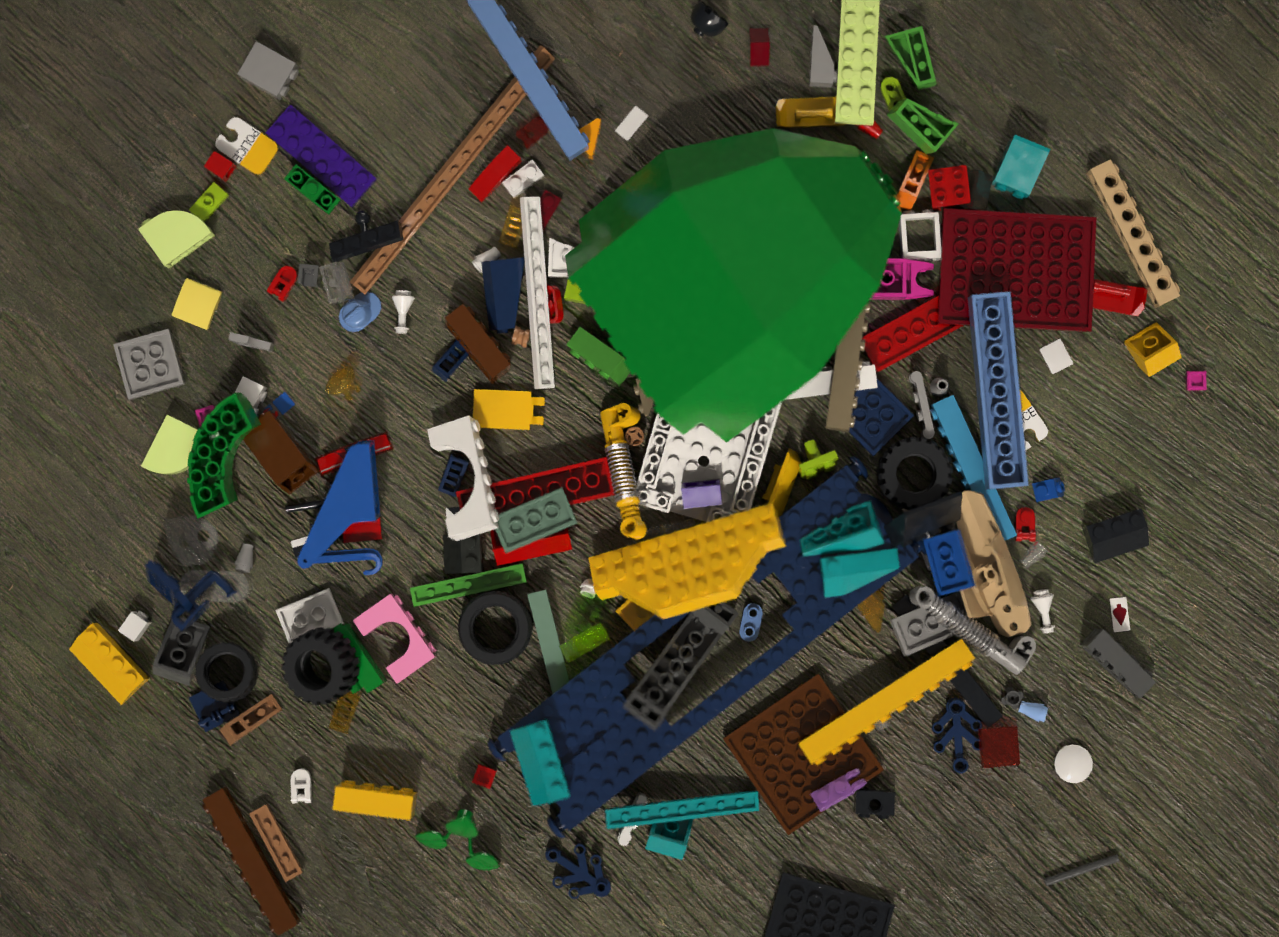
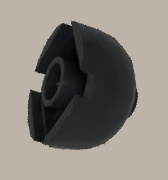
(707, 20)

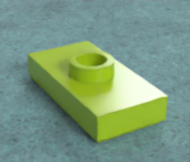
(209, 202)

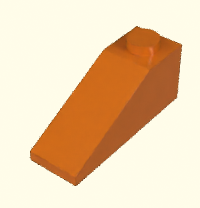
(914, 179)

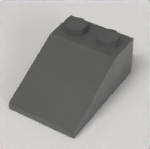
(180, 652)

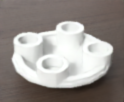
(1073, 763)

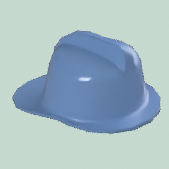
(359, 311)

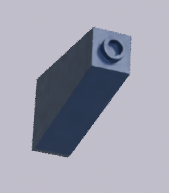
(502, 292)

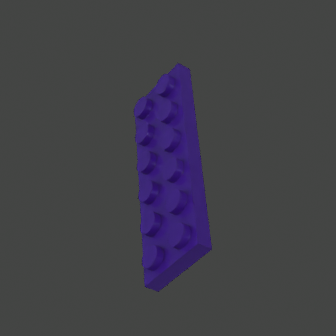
(321, 156)

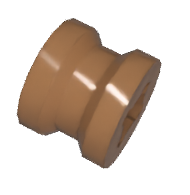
(520, 337)
(634, 436)

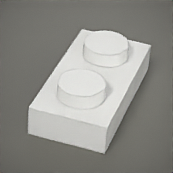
(523, 179)

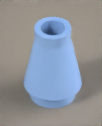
(1034, 710)

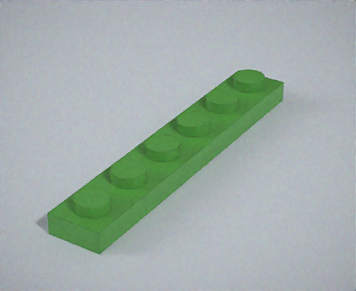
(468, 585)

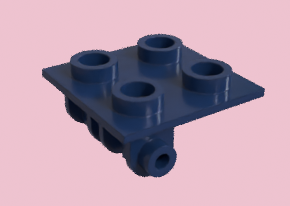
(211, 711)

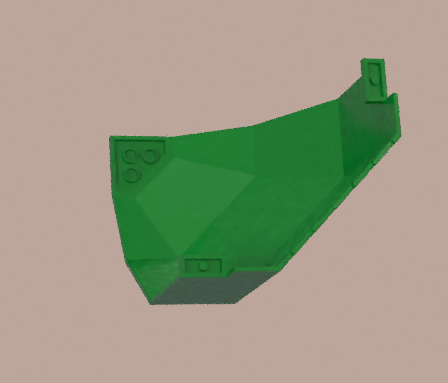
(735, 269)

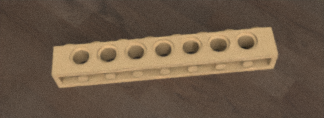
(1131, 244)

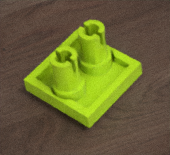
(817, 461)

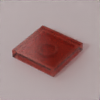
(999, 746)

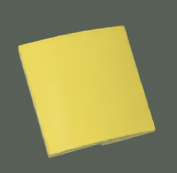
(196, 303)

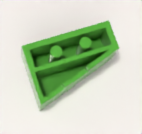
(913, 54)
(921, 125)
(599, 356)

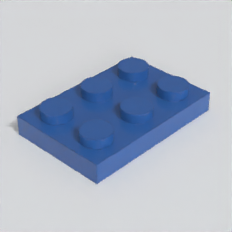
(949, 562)

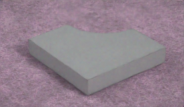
(251, 342)

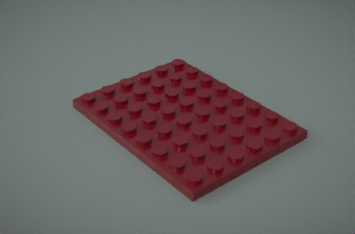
(1035, 257)

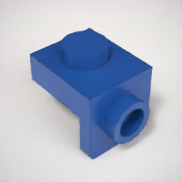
(1048, 489)

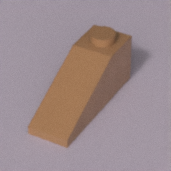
(250, 719)

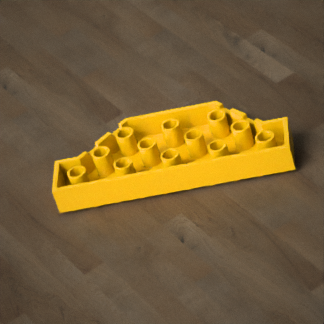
(689, 565)

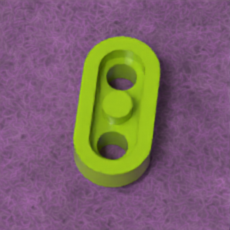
(891, 96)

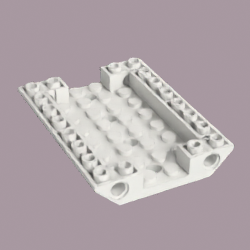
(674, 460)

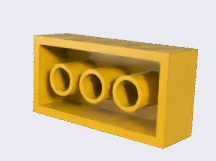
(374, 800)

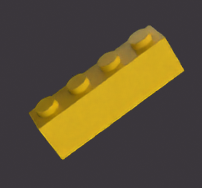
(108, 662)

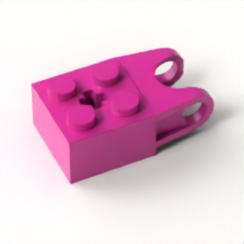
(903, 280)

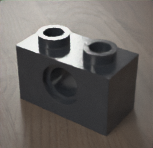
(886, 803)

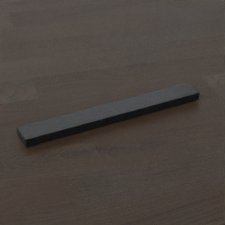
(963, 681)

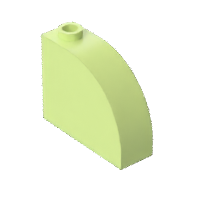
(175, 235)
(170, 447)

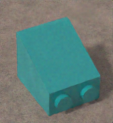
(1020, 167)

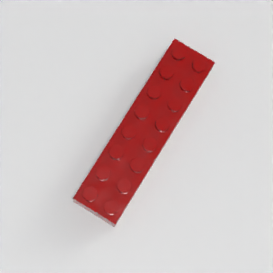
(579, 481)

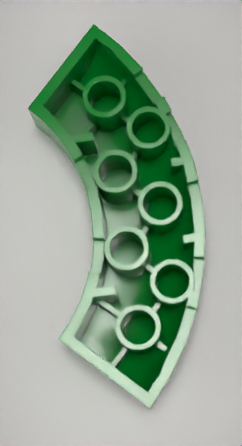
(214, 452)

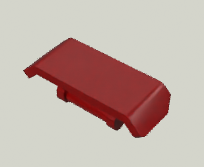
(1119, 298)

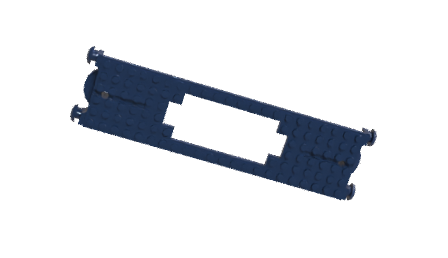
(610, 747)

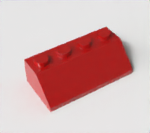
(548, 545)

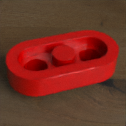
(555, 304)

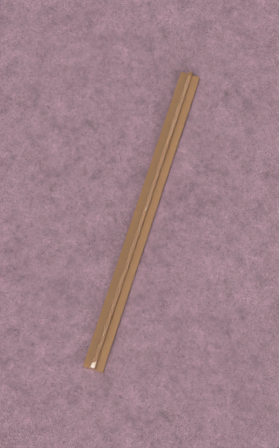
(447, 176)

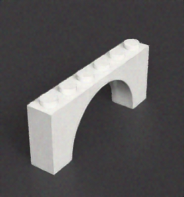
(479, 512)

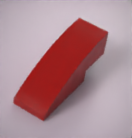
(495, 173)

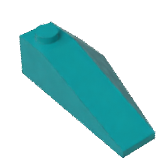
(851, 532)

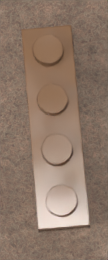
(276, 842)

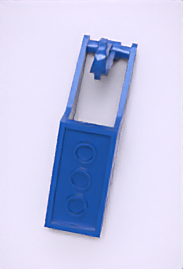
(349, 500)

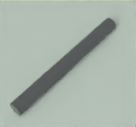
(1081, 870)

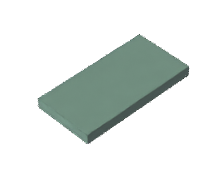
(535, 520)

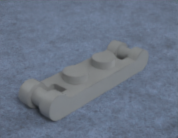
(920, 397)

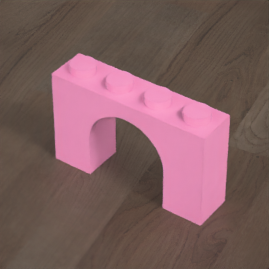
(419, 650)

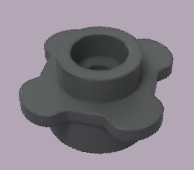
(1007, 698)

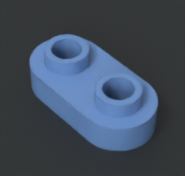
(750, 622)

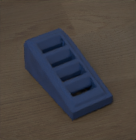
(439, 371)
(460, 459)

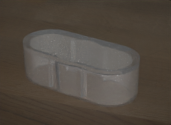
(238, 580)

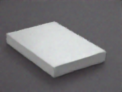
(308, 614)

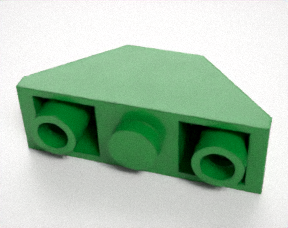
(312, 189)

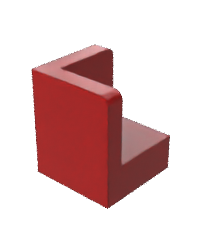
(220, 166)

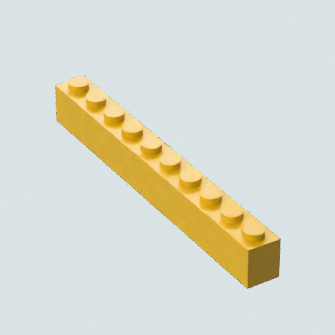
(887, 701)

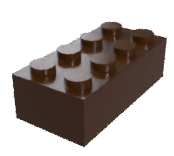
(477, 343)

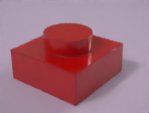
(484, 776)

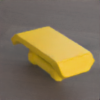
(806, 112)
(783, 481)

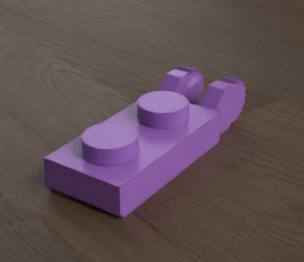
(837, 790)

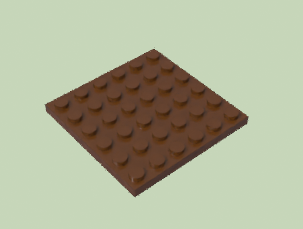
(776, 764)

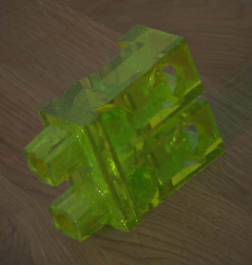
(584, 642)

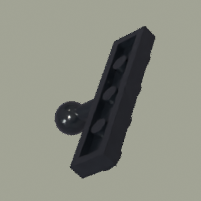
(367, 239)

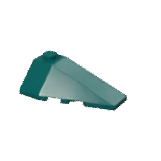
(853, 571)

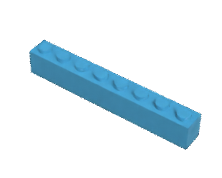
(968, 458)

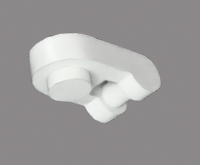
(301, 779)

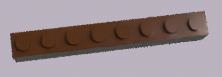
(251, 860)

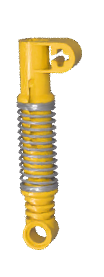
(623, 482)

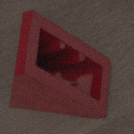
(759, 47)

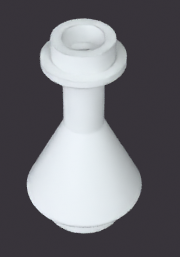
(402, 302)
(1042, 600)

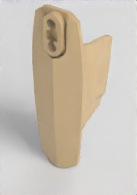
(992, 569)

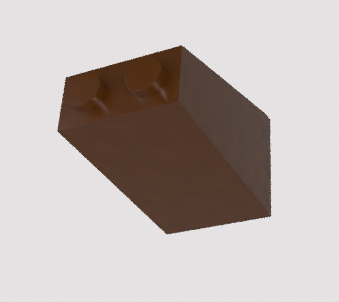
(280, 454)

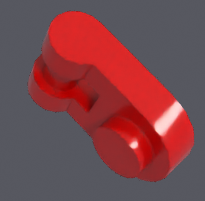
(286, 275)
(1025, 517)

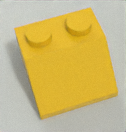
(1153, 349)

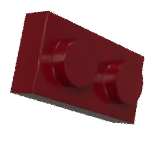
(549, 205)

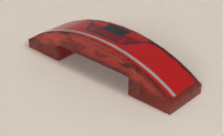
(333, 460)

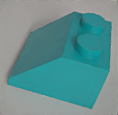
(670, 838)

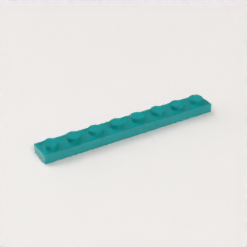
(681, 809)

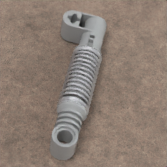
(983, 639)

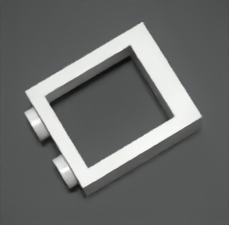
(934, 255)

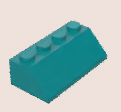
(540, 763)

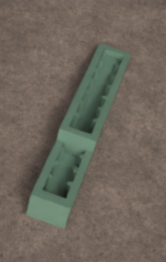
(548, 639)

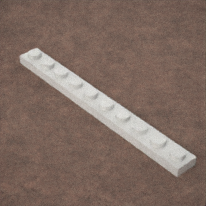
(537, 292)

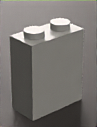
(268, 71)

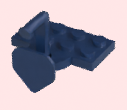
(182, 603)

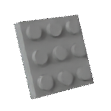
(149, 364)

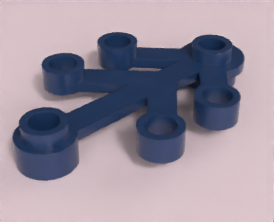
(957, 732)
(580, 873)

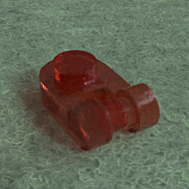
(537, 127)

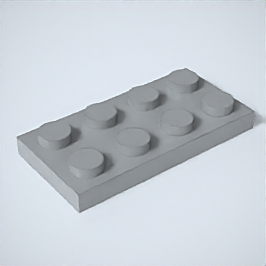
(919, 629)

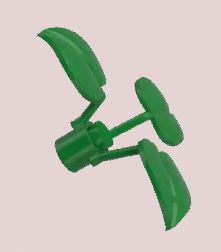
(464, 827)

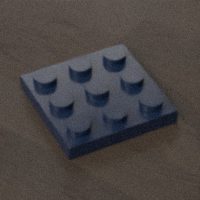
(877, 417)

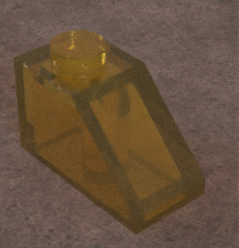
(872, 610)

